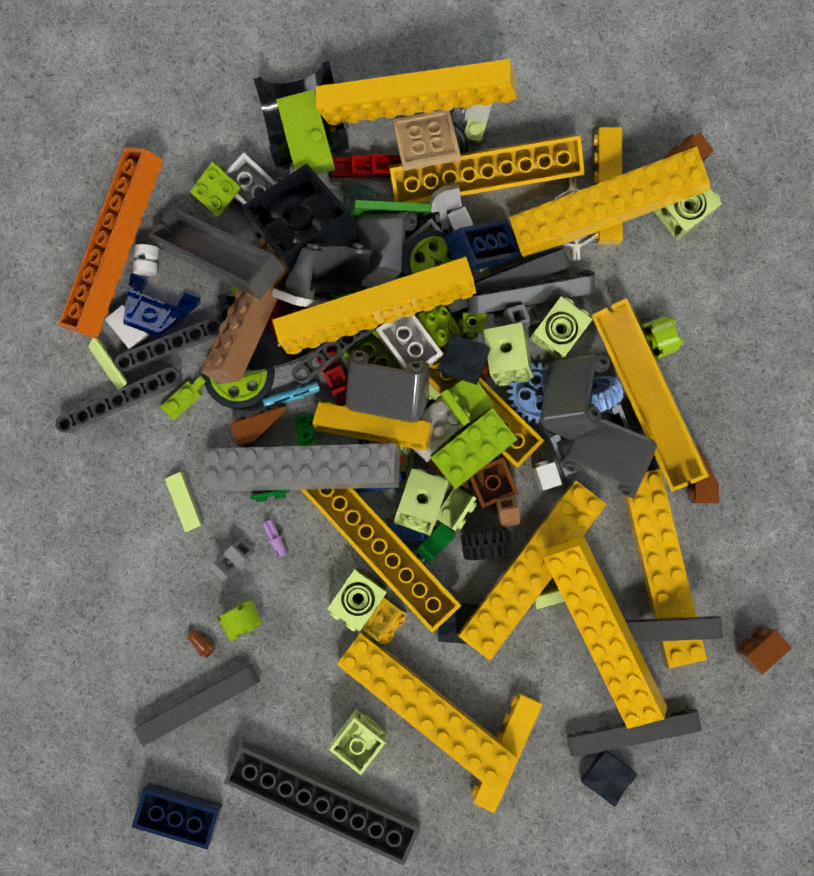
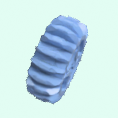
(606, 392)

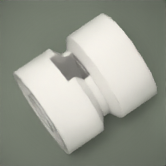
(145, 260)

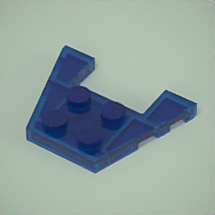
(152, 314)

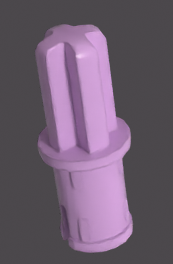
(275, 539)

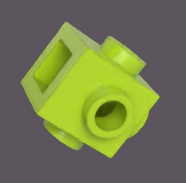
(472, 331)

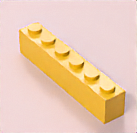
(608, 165)
(364, 426)
(514, 735)

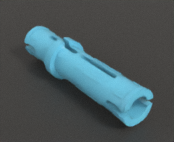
(292, 394)

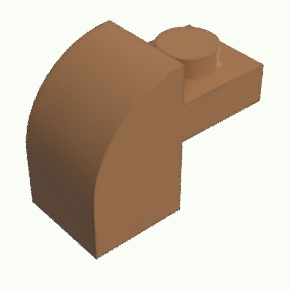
(507, 512)

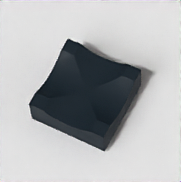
(464, 359)
(450, 628)
(608, 777)

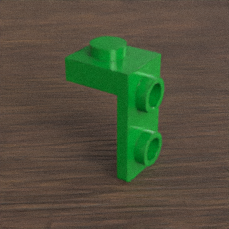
(305, 430)
(263, 497)
(435, 543)

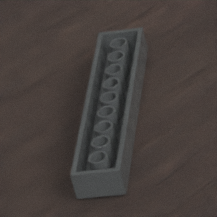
(323, 803)

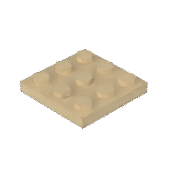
(426, 139)

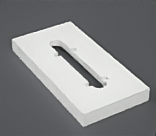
(296, 300)

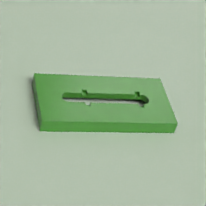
(364, 207)

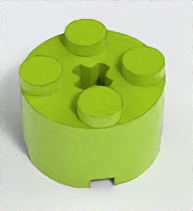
(662, 336)
(240, 620)

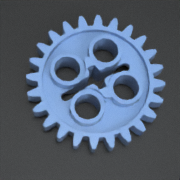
(528, 407)

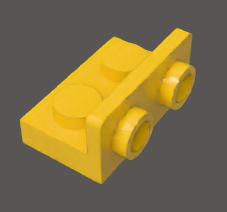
(384, 621)

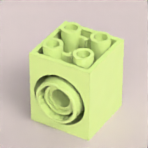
(686, 214)
(569, 320)
(509, 354)
(421, 501)
(353, 611)
(358, 741)

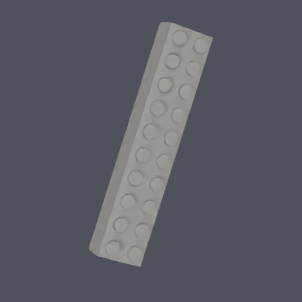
(302, 467)

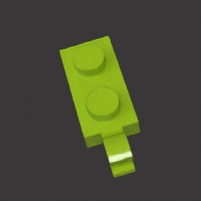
(183, 398)

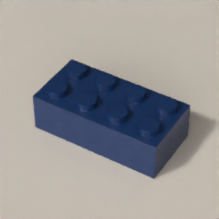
(483, 244)
(177, 816)

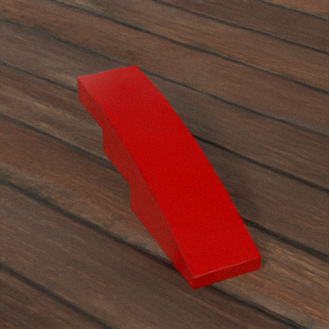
(364, 166)
(336, 379)

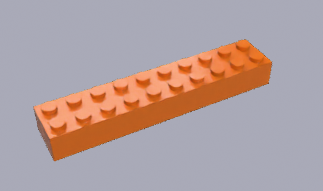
(111, 242)

